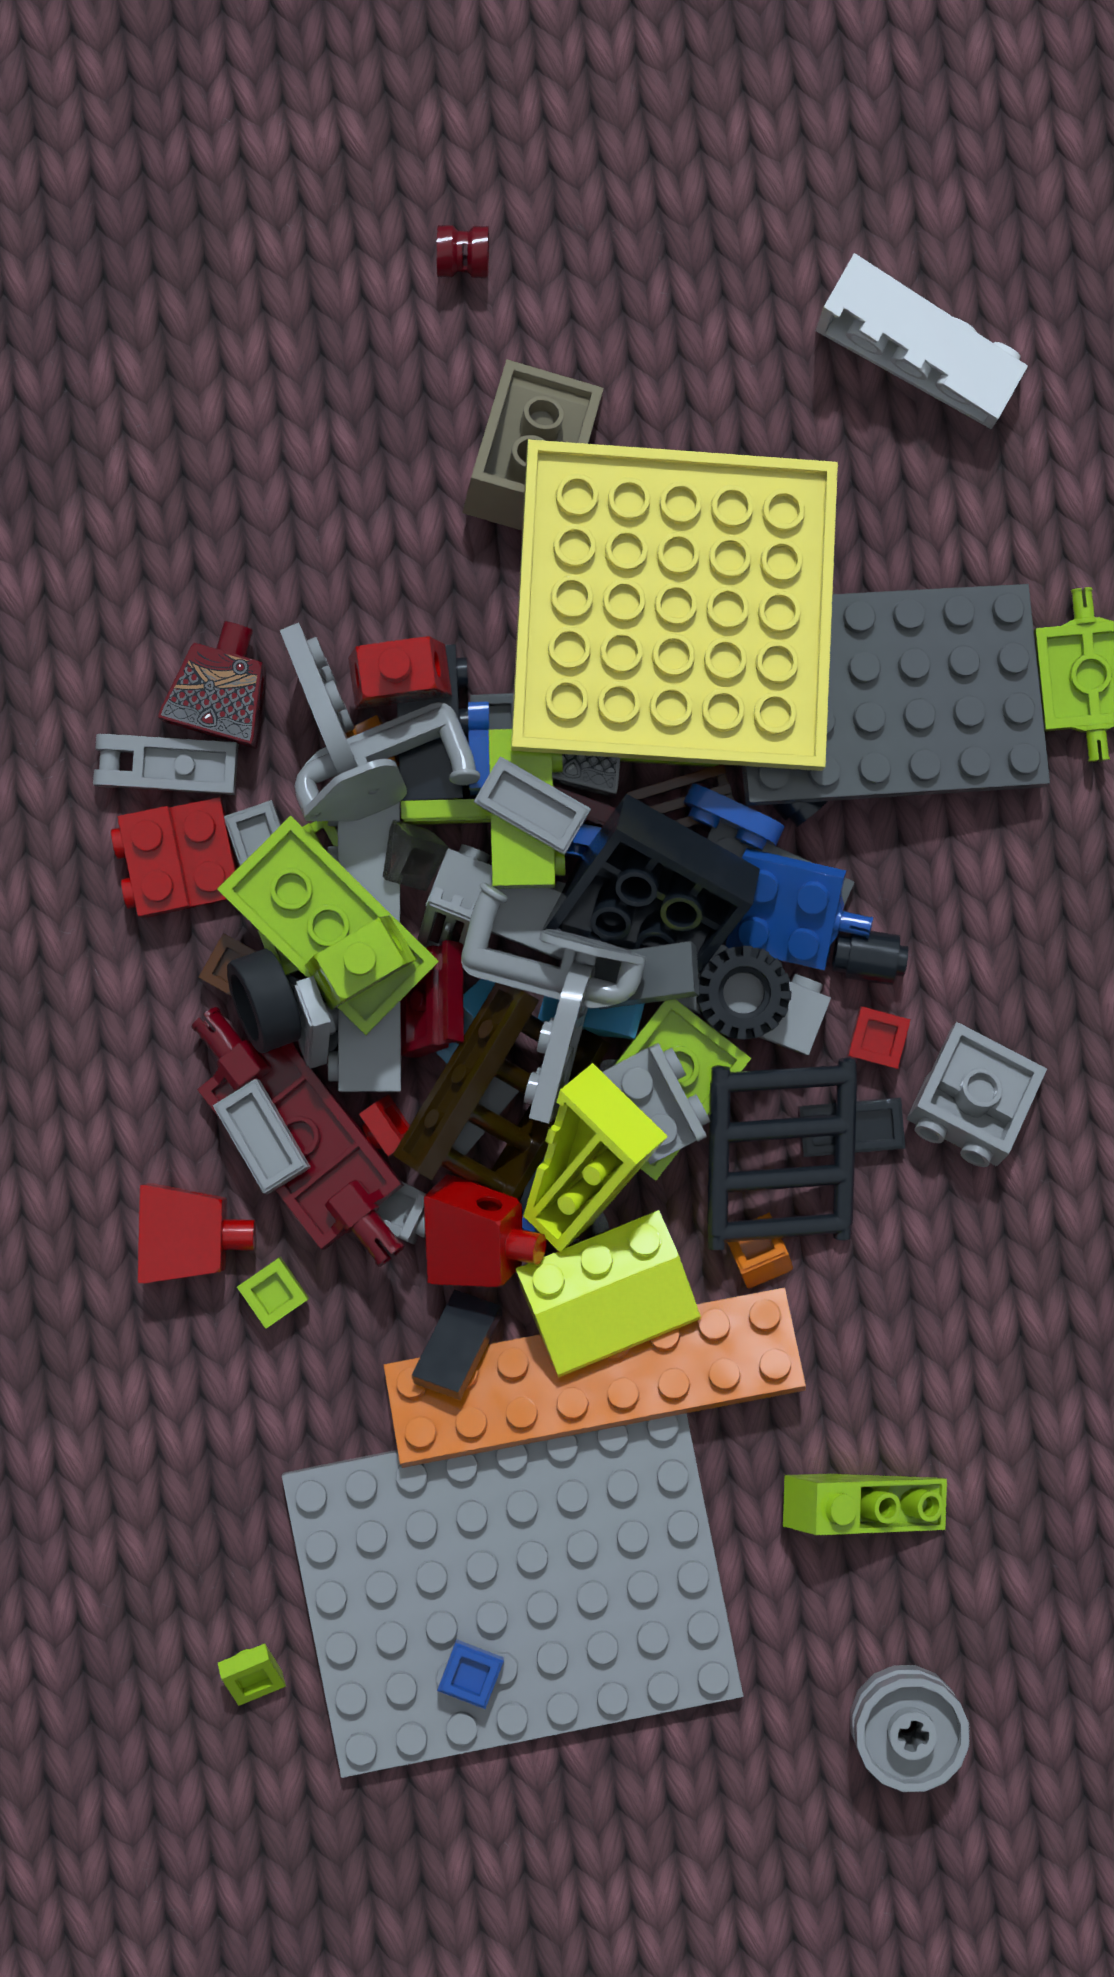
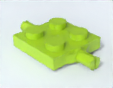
(1078, 674)

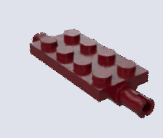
(346, 1170)

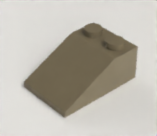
(526, 407)

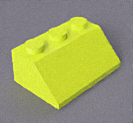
(608, 1293)

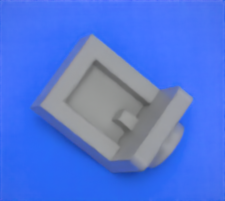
(405, 1213)

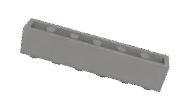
(372, 1059)

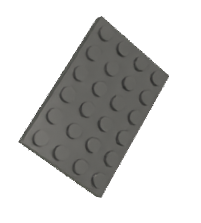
(924, 699)

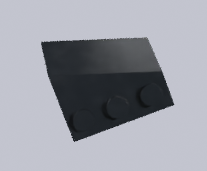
(654, 885)

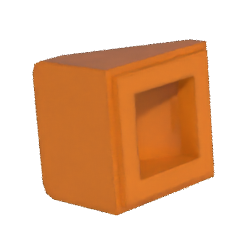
(761, 1259)

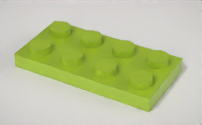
(309, 903)

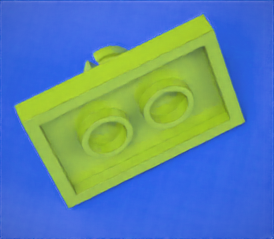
(698, 1050)

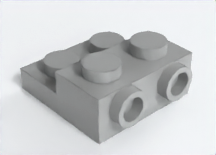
(976, 1096)

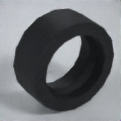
(264, 1000)

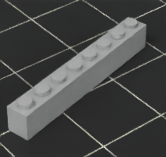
(528, 909)

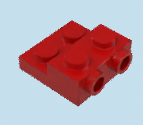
(174, 856)

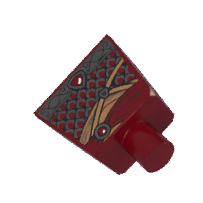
(219, 689)

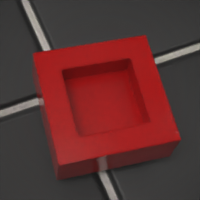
(878, 1037)
(384, 1124)

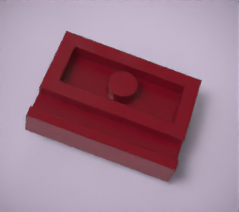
(434, 1008)

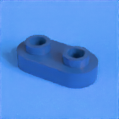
(752, 826)

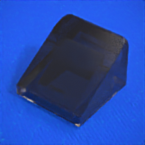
(412, 855)

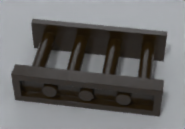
(464, 1082)

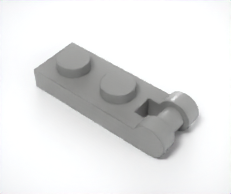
(167, 764)

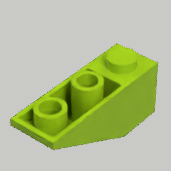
(863, 1503)

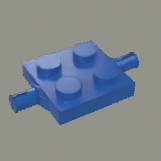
(796, 911)

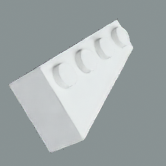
(920, 342)

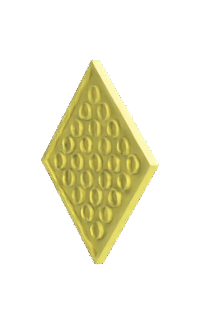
(675, 606)

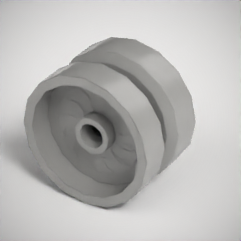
(916, 1758)

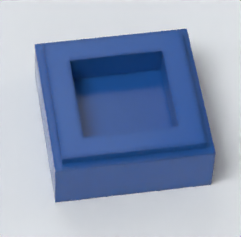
(470, 1674)

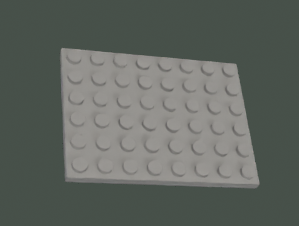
(557, 1553)

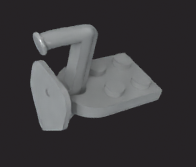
(365, 775)
(571, 984)

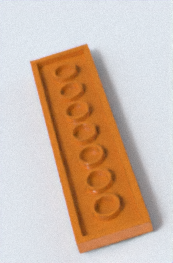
(730, 1356)

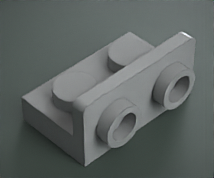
(653, 1086)

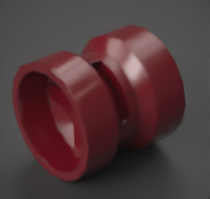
(451, 251)

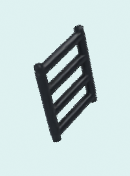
(724, 1132)

